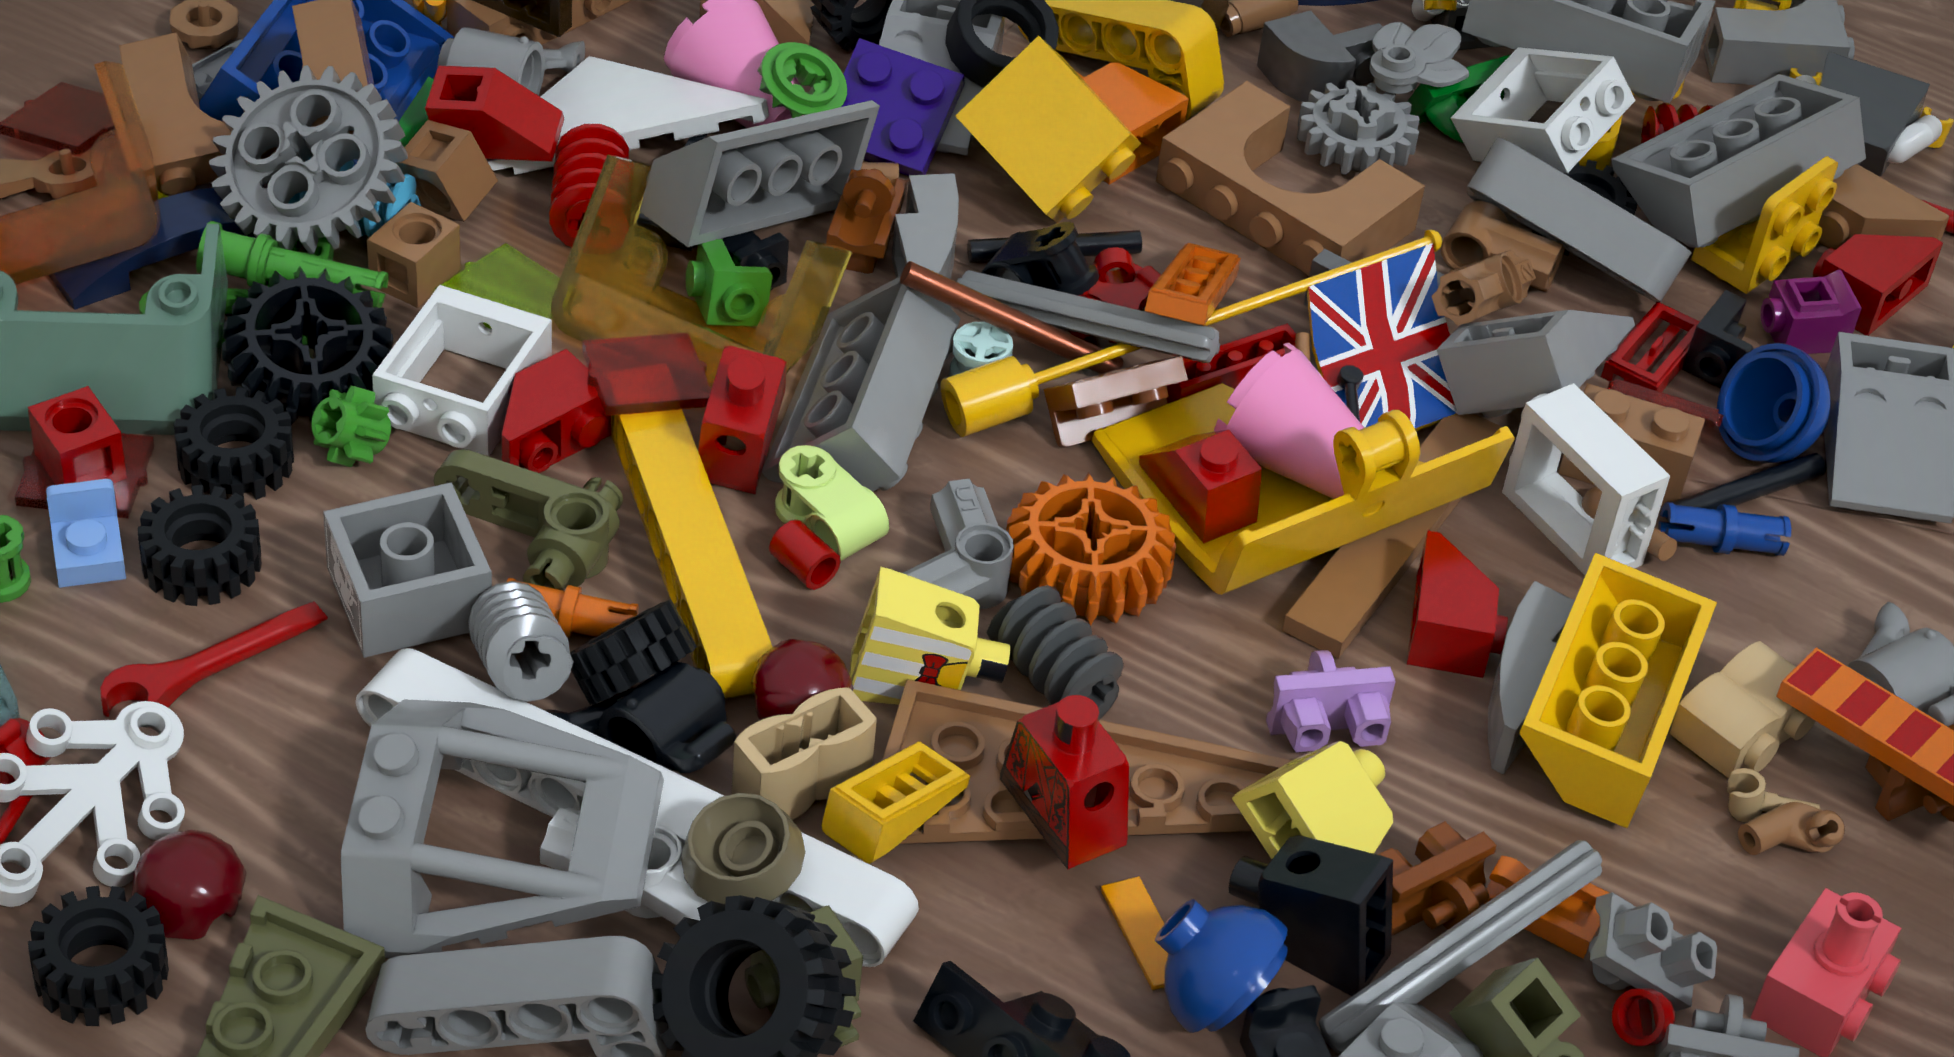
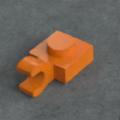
(1568, 924)

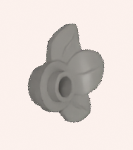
(1415, 57)

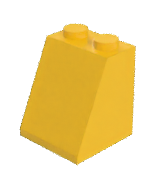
(1049, 131)

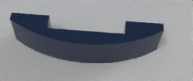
(180, 231)

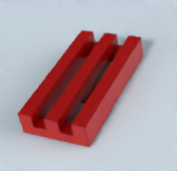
(1640, 373)

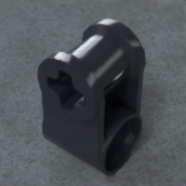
(1045, 259)

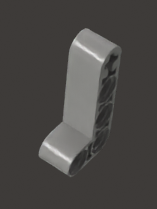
(1578, 219)
(520, 997)

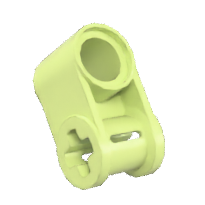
(828, 501)

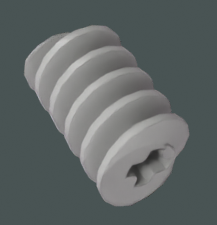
(520, 641)

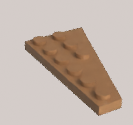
(1173, 779)

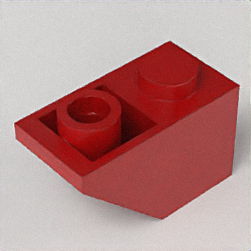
(497, 110)
(552, 414)

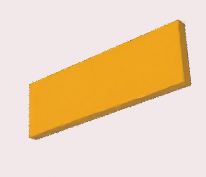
(1139, 925)

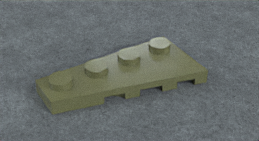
(289, 986)

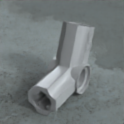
(975, 547)

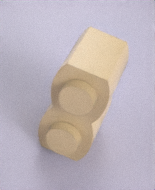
(1735, 713)
(805, 752)

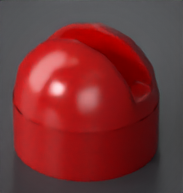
(1634, 1020)

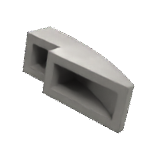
(929, 226)
(1521, 668)

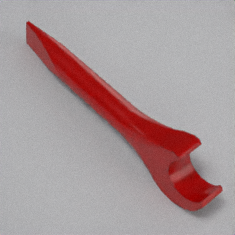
(170, 679)

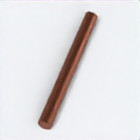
(1002, 316)

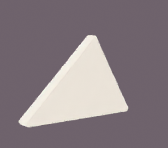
(640, 105)

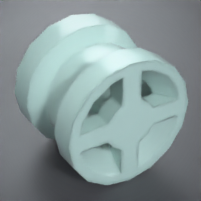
(979, 345)

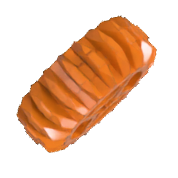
(1092, 545)

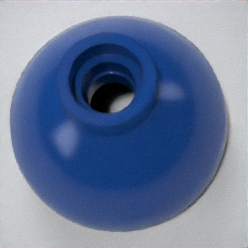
(1773, 404)
(1218, 961)

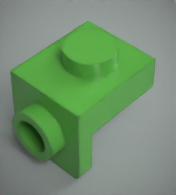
(725, 291)

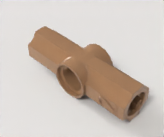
(1483, 287)

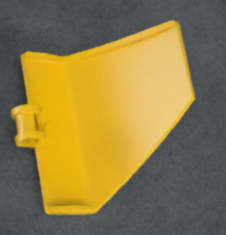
(1294, 523)

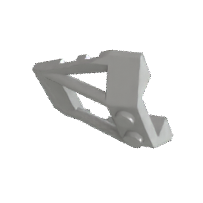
(392, 808)

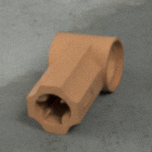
(1485, 232)

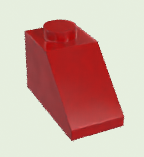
(1882, 272)
(1208, 482)
(1453, 612)

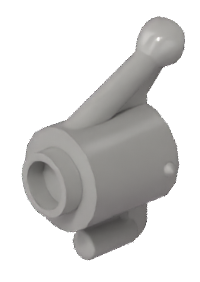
(514, 56)
(1911, 664)

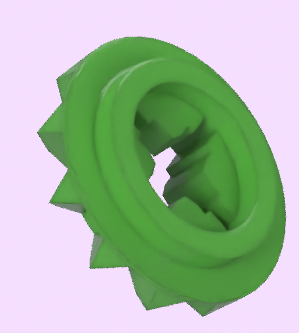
(811, 69)

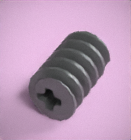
(1057, 649)

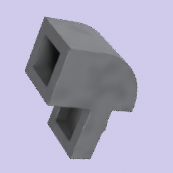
(1305, 56)

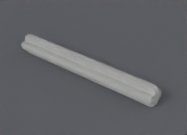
(1100, 318)
(1464, 942)

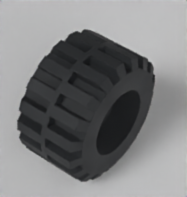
(711, 951)

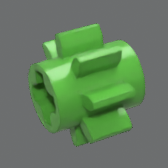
(351, 426)

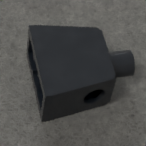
(1331, 903)

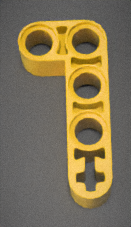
(1162, 36)

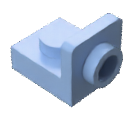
(85, 532)

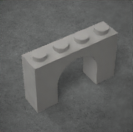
(1760, 44)

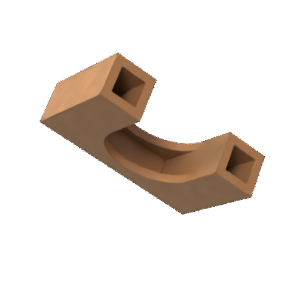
(168, 98)
(1213, 166)

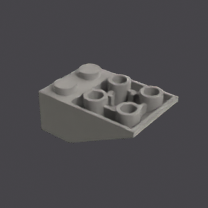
(920, 31)
(1513, 359)
(1891, 427)

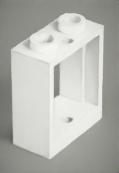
(1528, 82)
(455, 323)
(1626, 475)

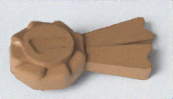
(205, 22)
(54, 174)

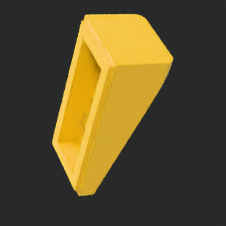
(888, 804)

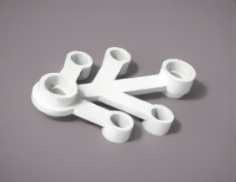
(91, 789)

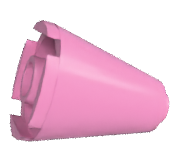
(726, 51)
(1290, 420)

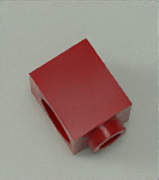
(77, 439)

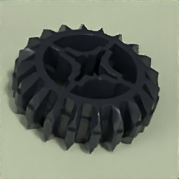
(267, 348)

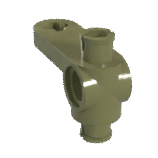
(567, 521)

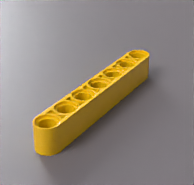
(692, 545)

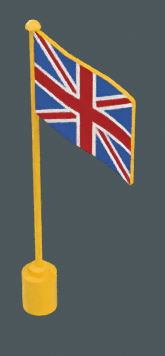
(1359, 315)

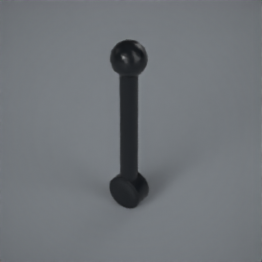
(1350, 380)

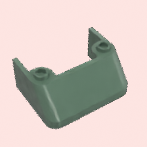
(133, 363)

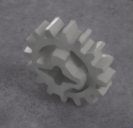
(1357, 127)

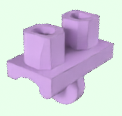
(1330, 699)

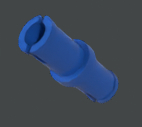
(1725, 528)

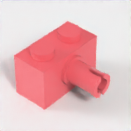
(1828, 971)

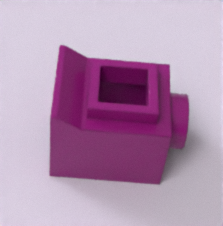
(1810, 311)

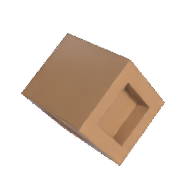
(448, 170)
(416, 251)

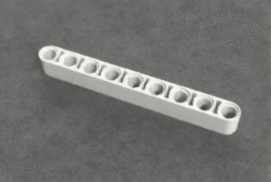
(865, 899)

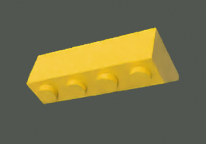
(1614, 687)

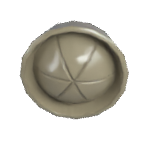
(742, 849)

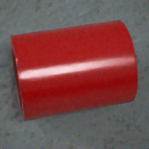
(804, 554)

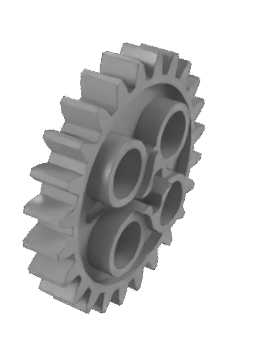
(333, 197)

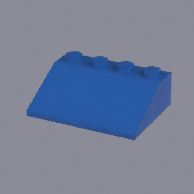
(398, 39)

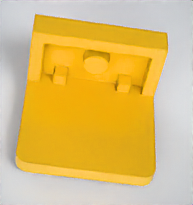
(1780, 234)

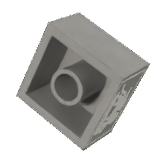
(405, 568)

